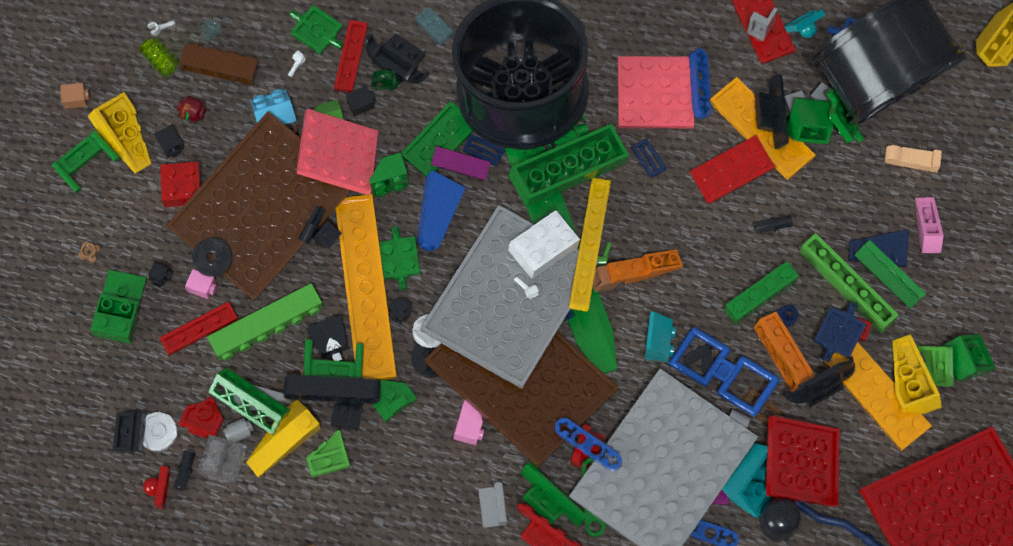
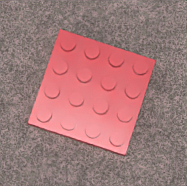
(654, 92)
(337, 151)

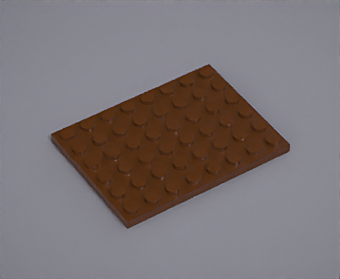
(257, 206)
(558, 388)

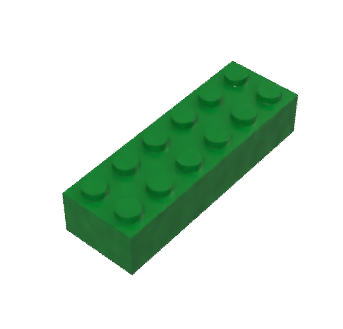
(568, 165)

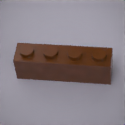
(219, 64)

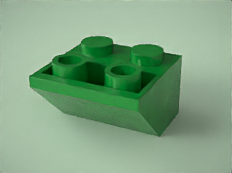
(810, 121)
(389, 176)
(115, 318)

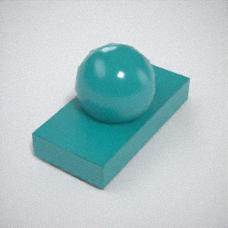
(805, 23)

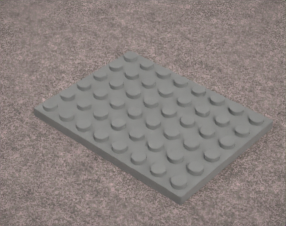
(488, 312)
(673, 465)

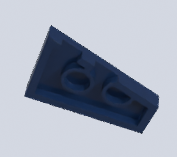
(893, 245)

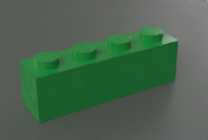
(761, 293)

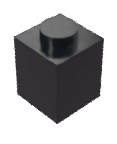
(360, 100)
(169, 142)
(326, 234)

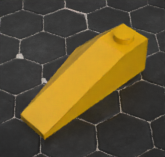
(119, 127)
(912, 379)
(289, 435)

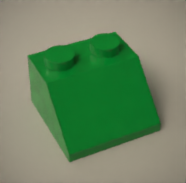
(970, 357)

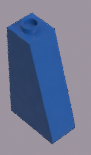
(437, 209)

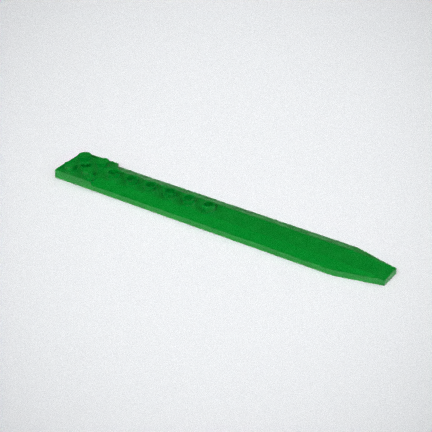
(591, 328)

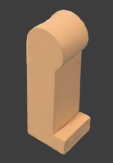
(913, 158)

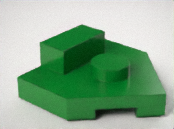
(393, 399)

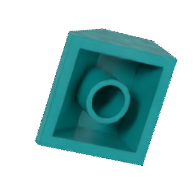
(659, 338)

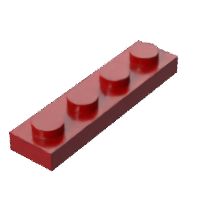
(351, 56)
(198, 328)

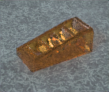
(751, 393)

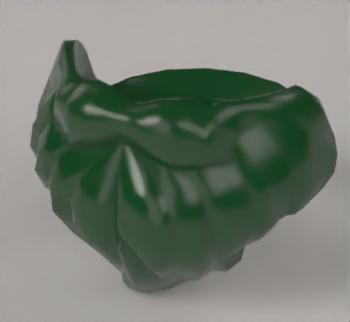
(386, 78)

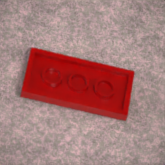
(777, 42)
(732, 169)

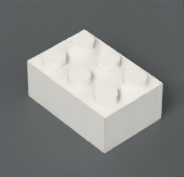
(543, 244)

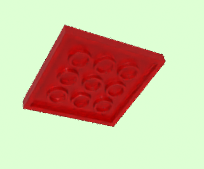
(803, 462)

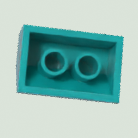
(749, 480)

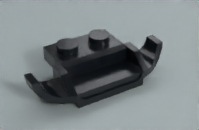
(397, 56)
(822, 385)

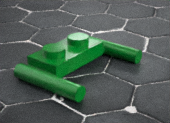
(80, 156)
(329, 368)

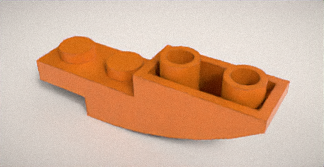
(645, 267)

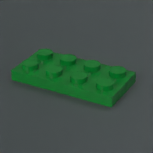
(444, 131)

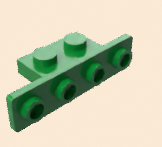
(549, 499)

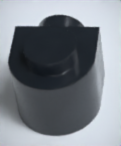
(160, 273)
(400, 310)

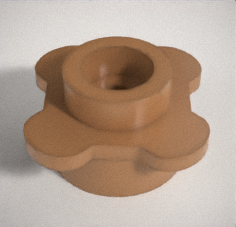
(86, 246)

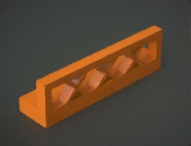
(785, 350)

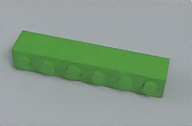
(848, 283)
(265, 322)

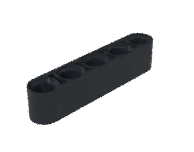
(332, 389)

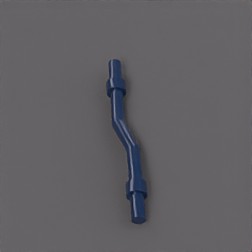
(867, 539)

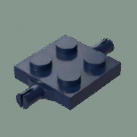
(839, 332)

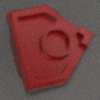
(202, 418)

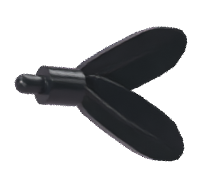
(703, 352)

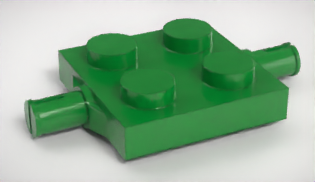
(316, 29)
(837, 116)
(399, 258)

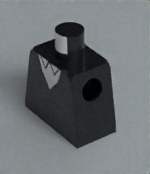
(329, 338)

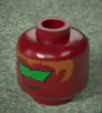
(191, 109)

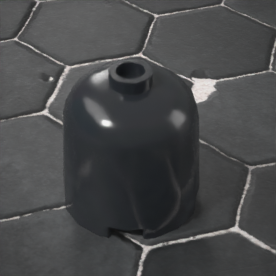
(780, 519)

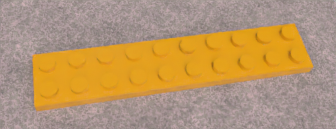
(365, 286)

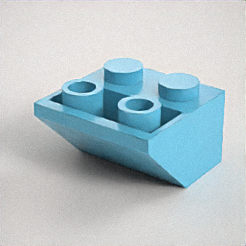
(276, 103)

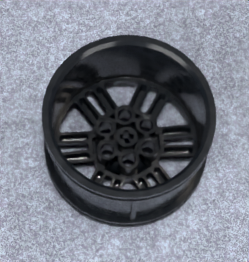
(887, 56)
(525, 119)

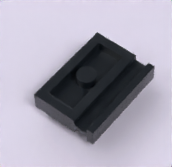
(346, 415)
(129, 432)

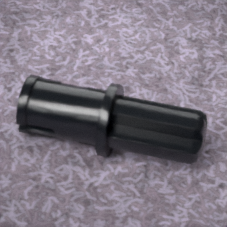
(773, 224)
(311, 226)
(184, 470)

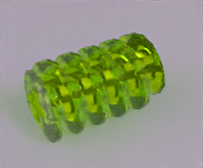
(158, 56)

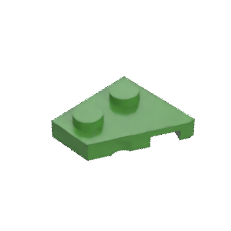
(939, 363)
(328, 457)

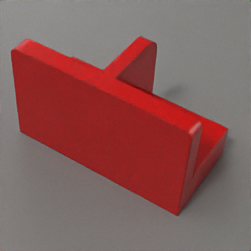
(578, 456)

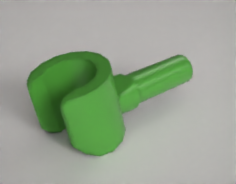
(603, 259)

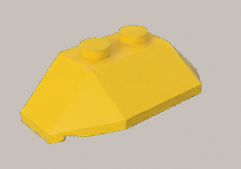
(996, 40)

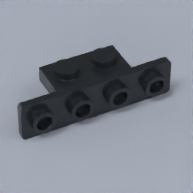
(772, 111)

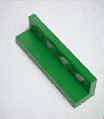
(889, 274)
(249, 393)

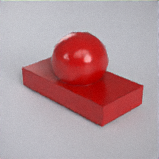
(158, 487)

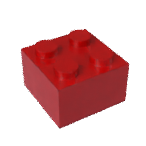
(179, 182)

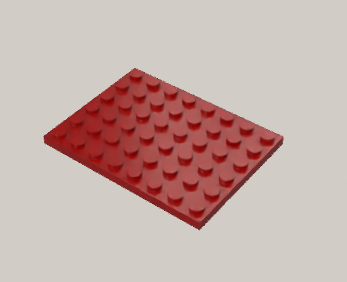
(949, 497)

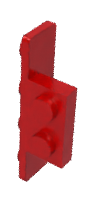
(540, 532)

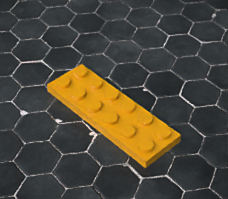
(737, 106)
(878, 397)

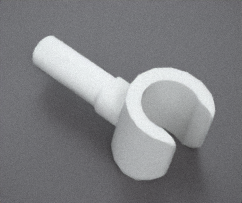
(159, 27)
(300, 59)
(531, 291)

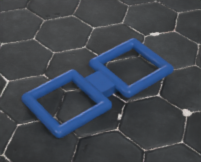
(724, 371)

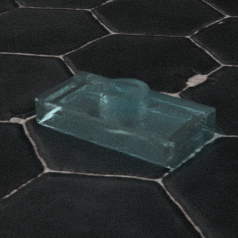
(434, 26)

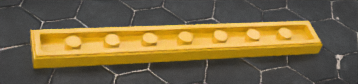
(589, 244)

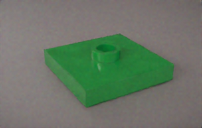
(125, 286)

